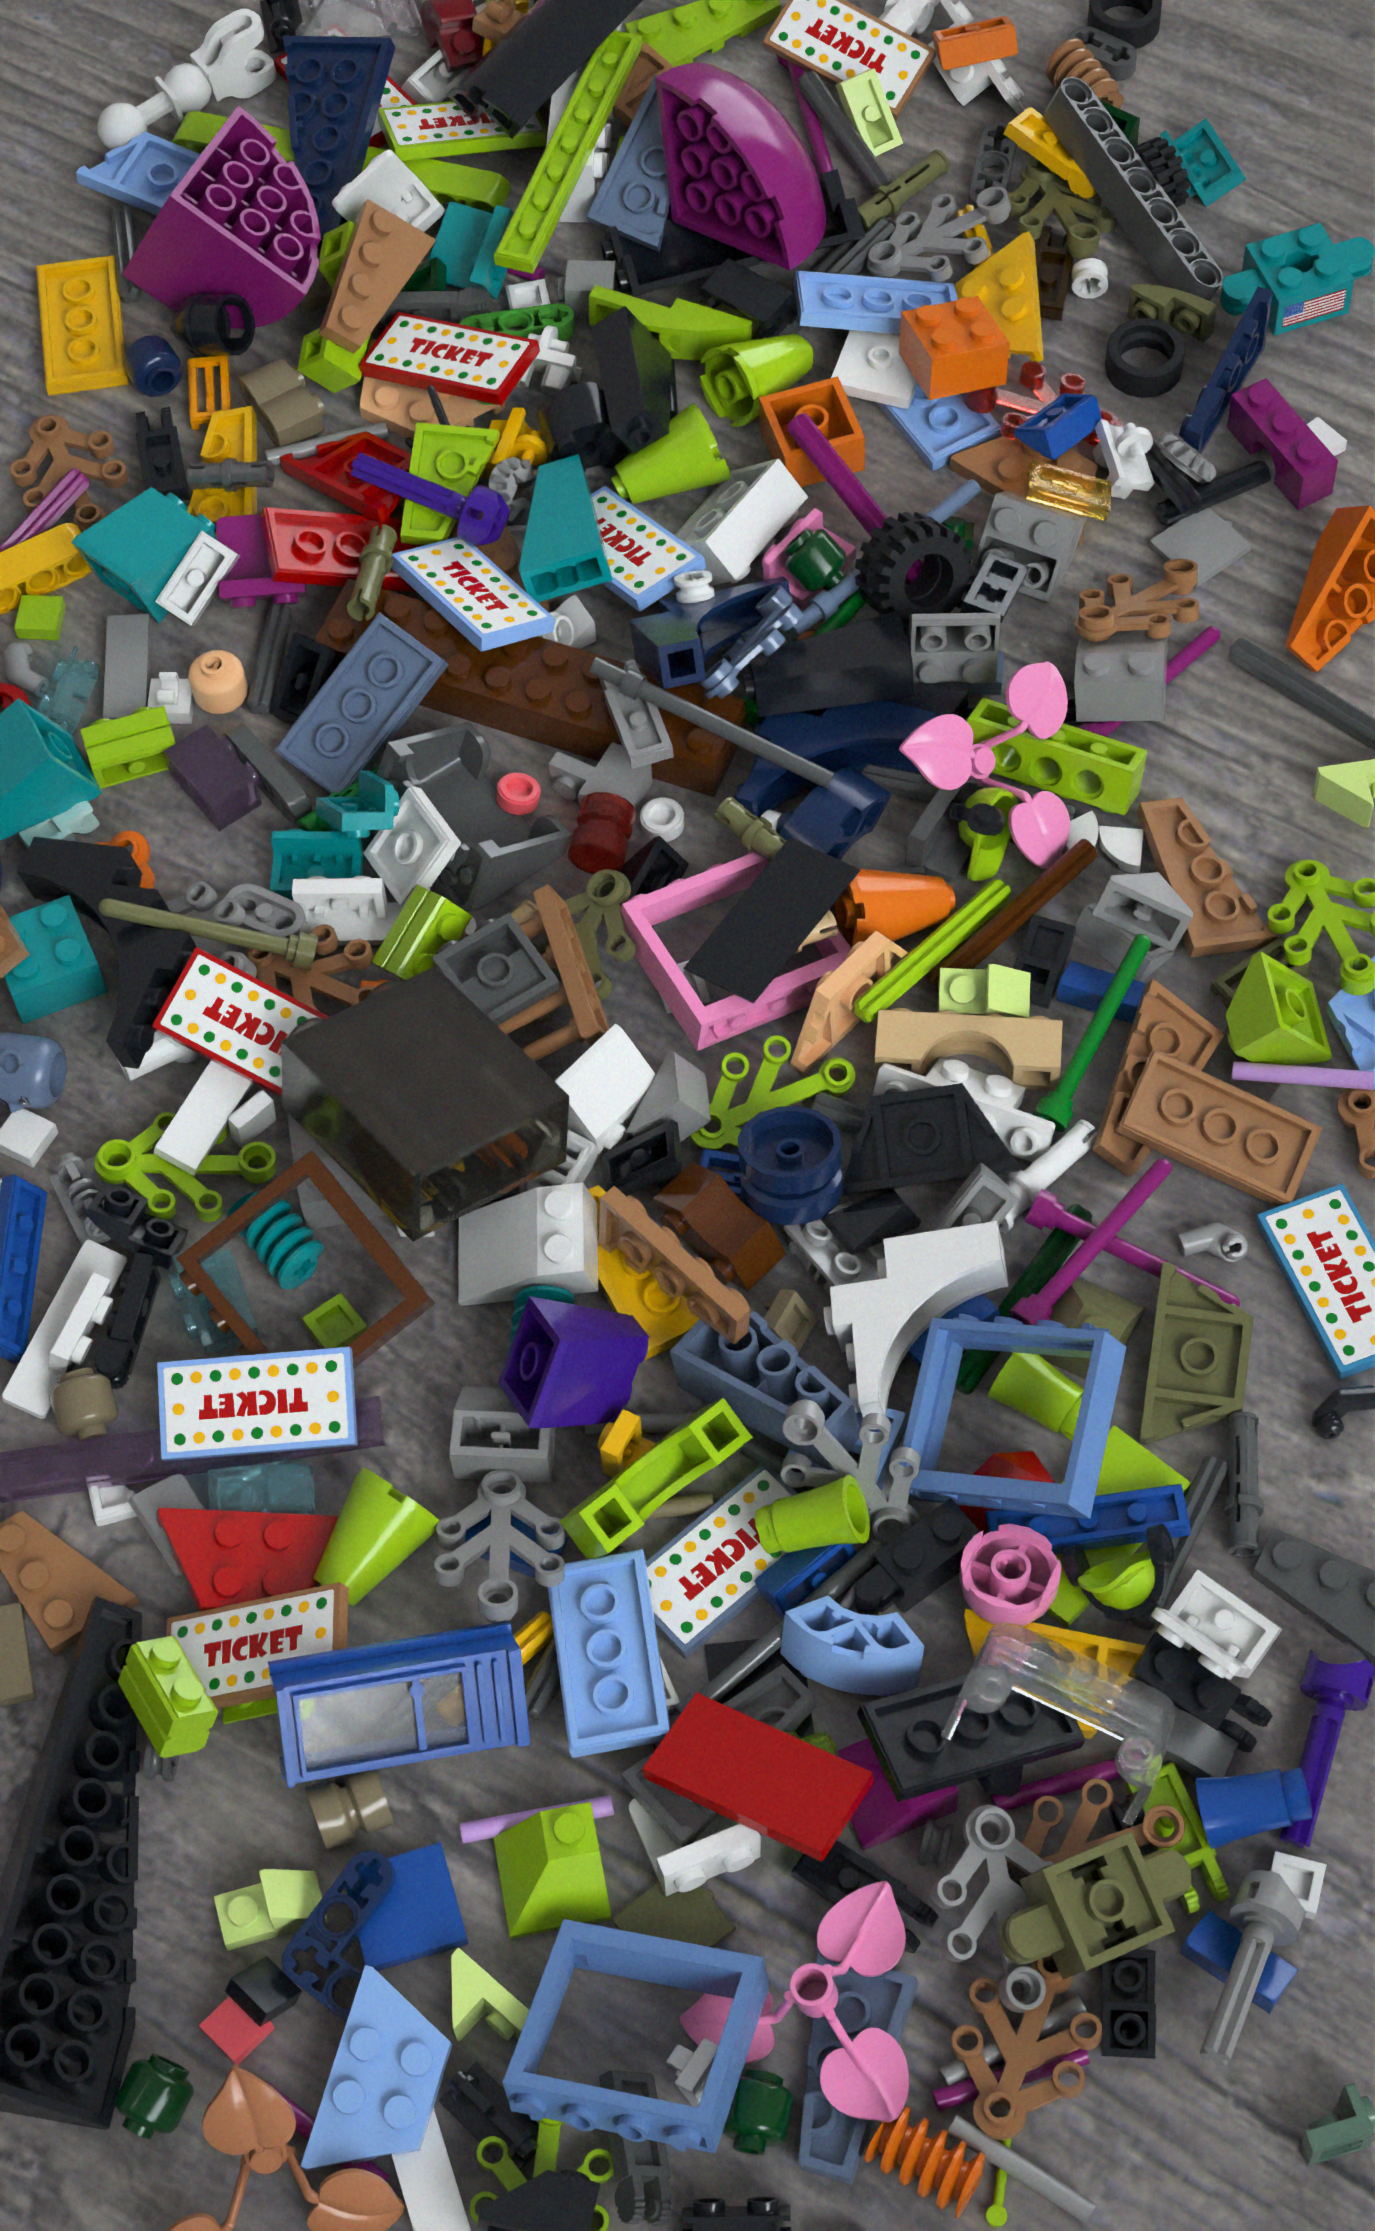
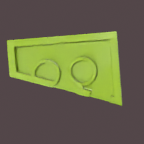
(451, 459)

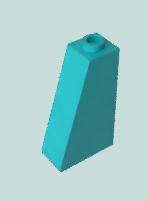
(562, 534)

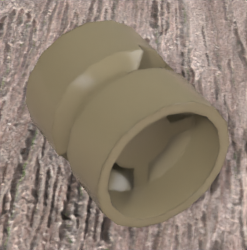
(349, 1807)

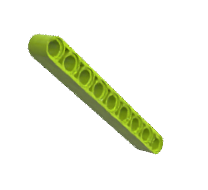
(443, 179)

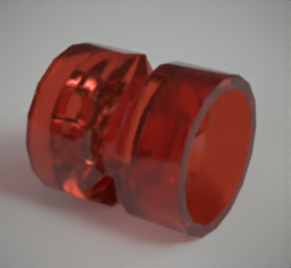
(602, 833)

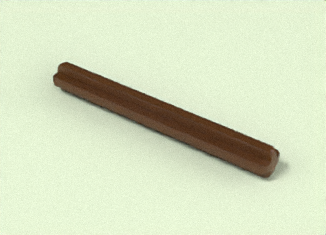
(1020, 909)

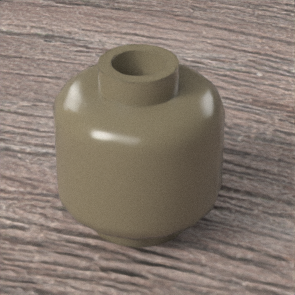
(83, 1404)

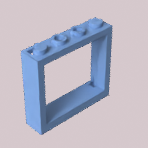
(935, 1393)
(652, 1961)

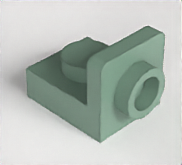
(1333, 2137)

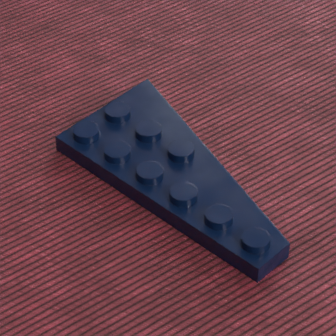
(333, 111)

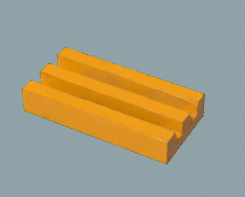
(197, 417)

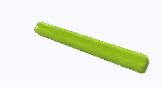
(932, 950)

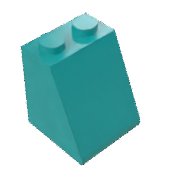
(142, 547)
(38, 770)

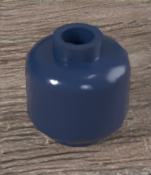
(153, 366)

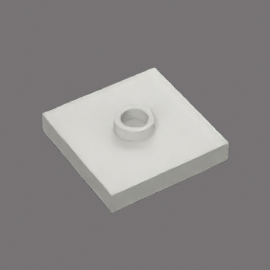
(874, 369)
(414, 848)

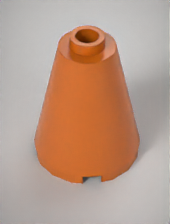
(891, 904)

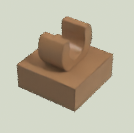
(496, 19)

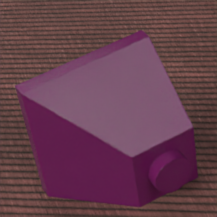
(879, 1813)

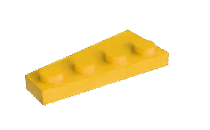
(229, 435)

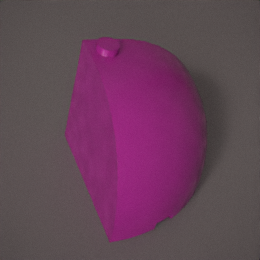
(737, 166)
(234, 228)

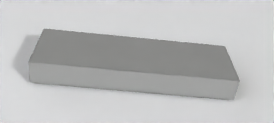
(126, 664)

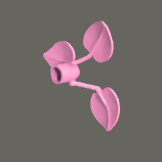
(948, 759)
(871, 2072)

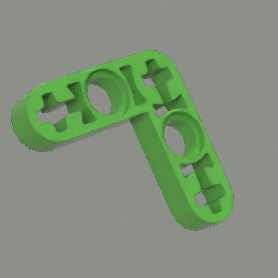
(533, 319)

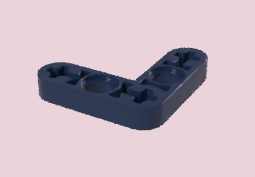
(334, 1945)

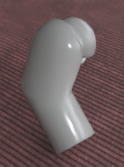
(18, 669)

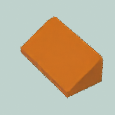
(975, 42)

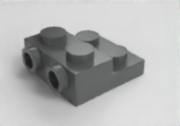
(497, 969)

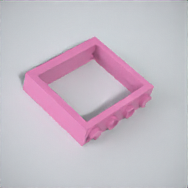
(732, 1014)

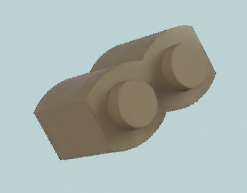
(283, 402)

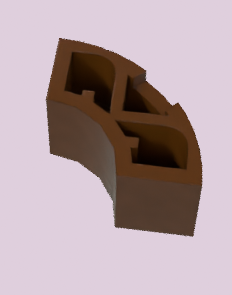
(719, 1226)

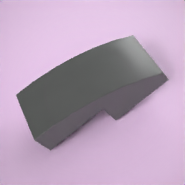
(1199, 1747)

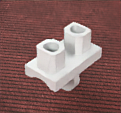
(553, 362)
(1124, 455)

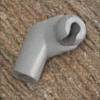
(1214, 1239)

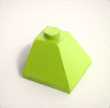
(1276, 1016)
(552, 1871)

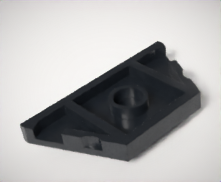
(923, 1141)

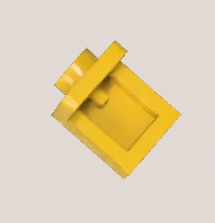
(622, 1443)

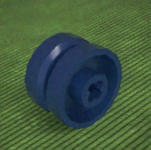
(790, 1165)

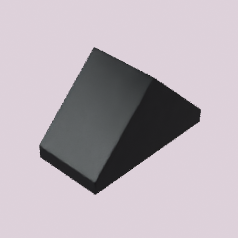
(302, 676)

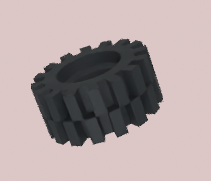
(1166, 168)

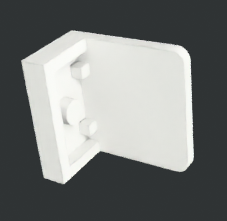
(392, 187)
(1219, 1626)
(718, 1849)

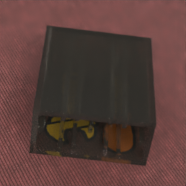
(423, 1101)

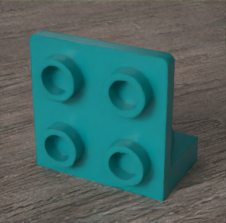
(468, 246)

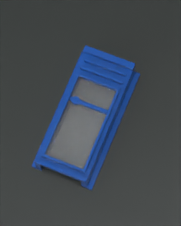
(399, 1702)

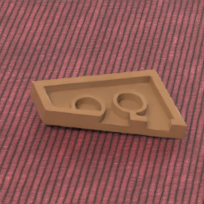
(53, 1580)

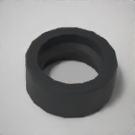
(1134, 32)
(1149, 334)

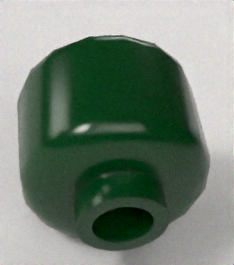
(815, 560)
(154, 2096)
(758, 2112)

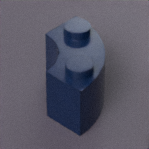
(837, 815)

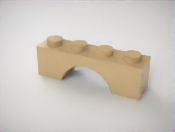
(1022, 1047)

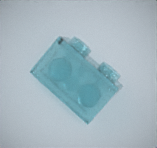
(198, 1321)

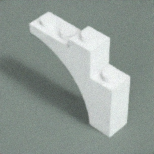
(917, 1282)

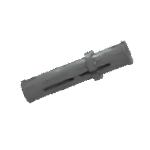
(1243, 1503)

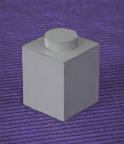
(580, 280)

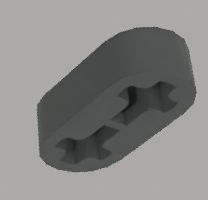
(1113, 53)

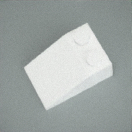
(529, 1242)

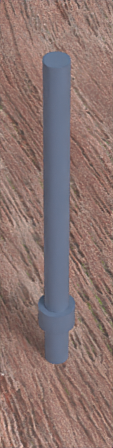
(826, 603)

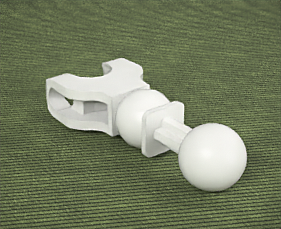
(217, 70)

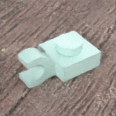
(61, 827)

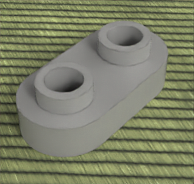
(270, 911)

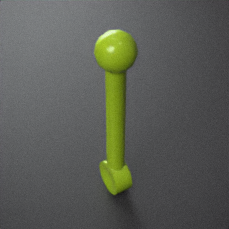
(996, 2214)

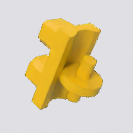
(516, 441)

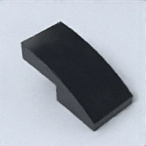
(1045, 957)

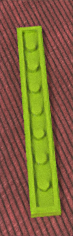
(567, 152)

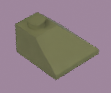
(1094, 1305)

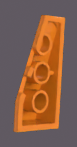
(1337, 588)

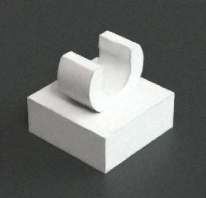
(174, 695)
(692, 2069)

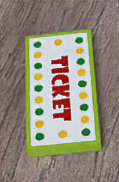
(448, 131)

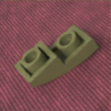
(1175, 307)

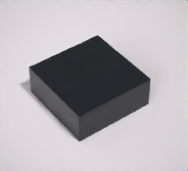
(263, 1991)

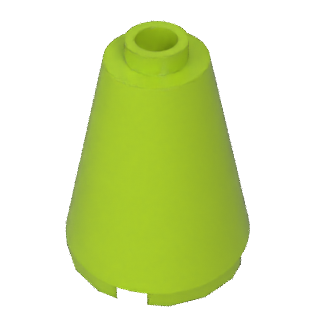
(752, 369)
(674, 463)
(372, 1535)

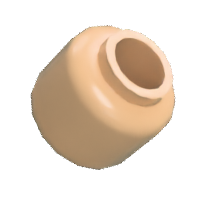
(218, 682)

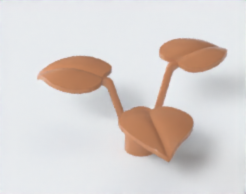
(258, 2122)

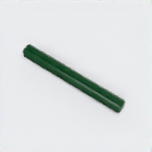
(1036, 1275)

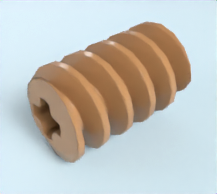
(1074, 60)

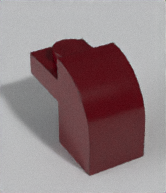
(450, 27)

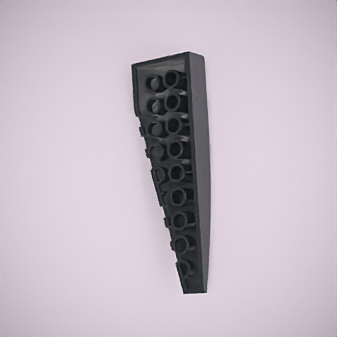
(72, 1894)

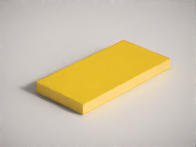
(81, 325)

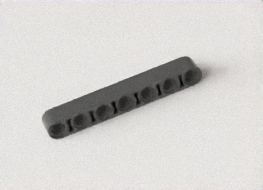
(1131, 190)

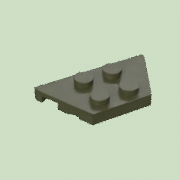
(1194, 1359)

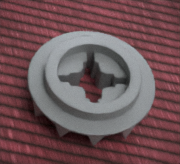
(1186, 457)
(505, 479)

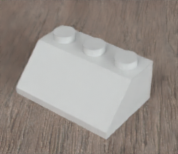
(743, 519)

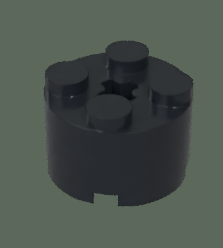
(580, 425)

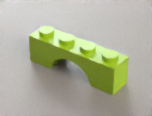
(319, 357)
(653, 1478)

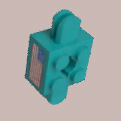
(1305, 272)

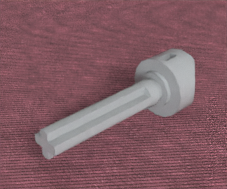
(1265, 1922)

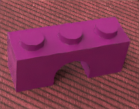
(1301, 461)

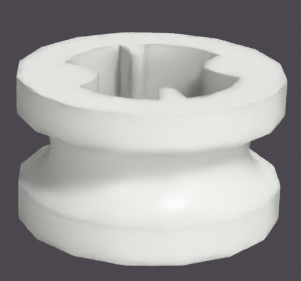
(1089, 269)
(694, 586)

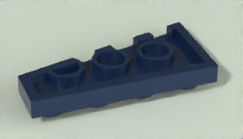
(1230, 372)

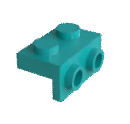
(1207, 161)
(359, 814)
(310, 854)

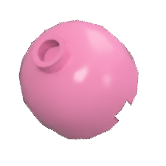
(1009, 1575)

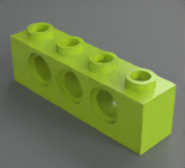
(1075, 756)

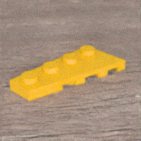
(639, 1295)

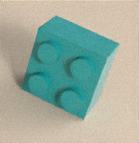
(60, 961)

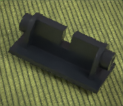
(280, 19)
(485, 2112)
(759, 2215)

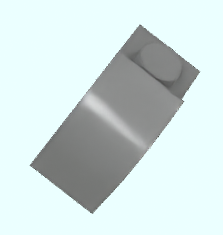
(612, 775)

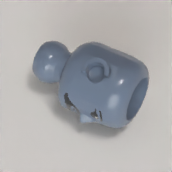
(30, 1071)

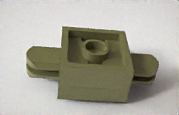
(1095, 1906)

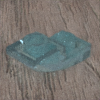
(262, 1489)

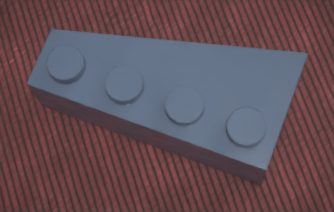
(760, 1382)

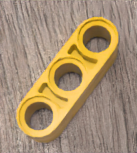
(40, 565)

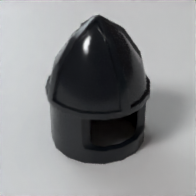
(205, 325)

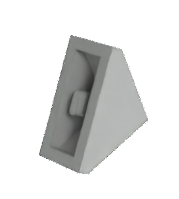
(1144, 906)
(675, 1095)

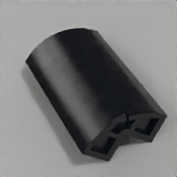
(536, 59)
(693, 256)

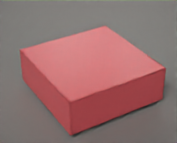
(234, 2030)

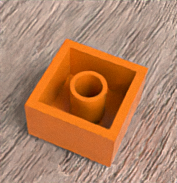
(953, 347)
(831, 413)

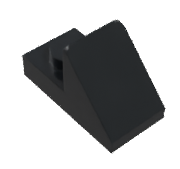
(644, 1160)

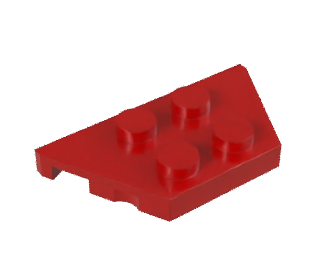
(332, 468)
(244, 1554)

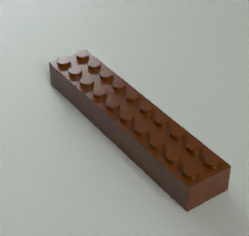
(540, 691)

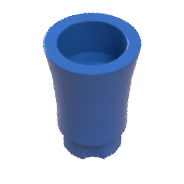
(1251, 1804)

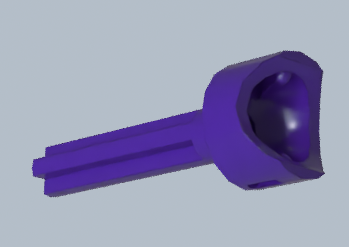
(440, 499)
(1335, 1690)

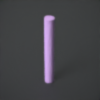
(1303, 1075)
(493, 1826)

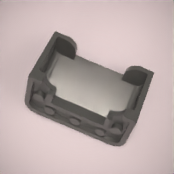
(495, 846)

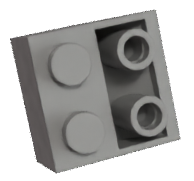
(1032, 536)
(954, 647)
(493, 1436)

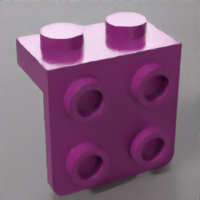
(251, 574)

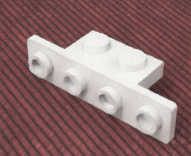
(971, 80)
(350, 905)
(996, 1096)
(65, 1328)

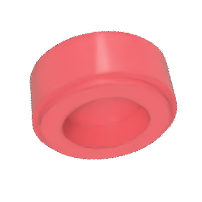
(518, 793)

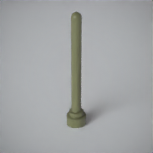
(295, 948)

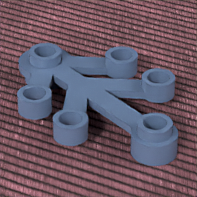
(765, 638)

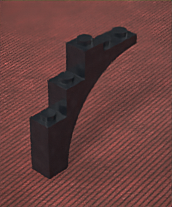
(146, 955)

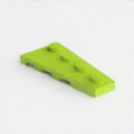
(702, 26)

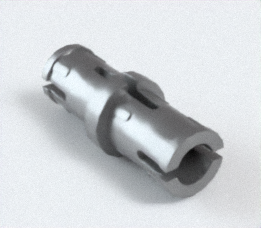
(230, 474)

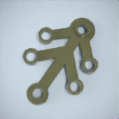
(1082, 237)
(597, 907)

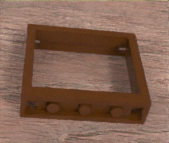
(311, 1167)

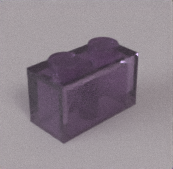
(214, 776)

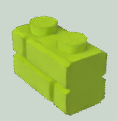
(128, 746)
(419, 932)
(167, 1696)

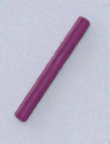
(841, 479)

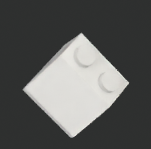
(606, 1089)

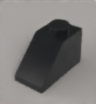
(544, 2204)

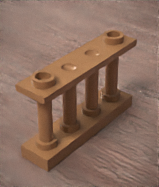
(575, 988)

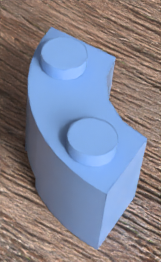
(851, 1648)

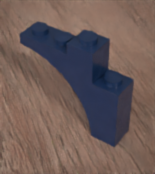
(685, 635)
(833, 740)

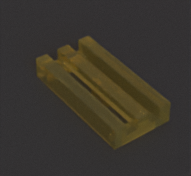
(1068, 490)

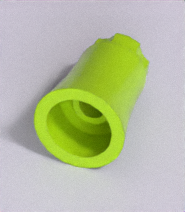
(1039, 1392)
(815, 1518)

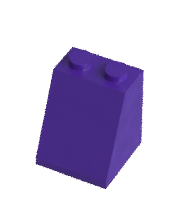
(572, 1364)

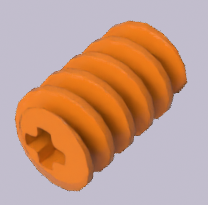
(928, 2160)

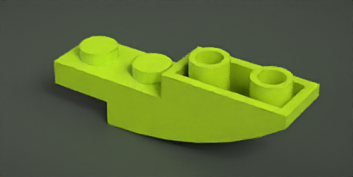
(683, 329)

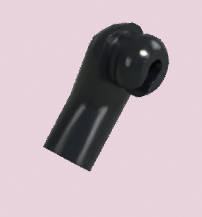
(1337, 1404)

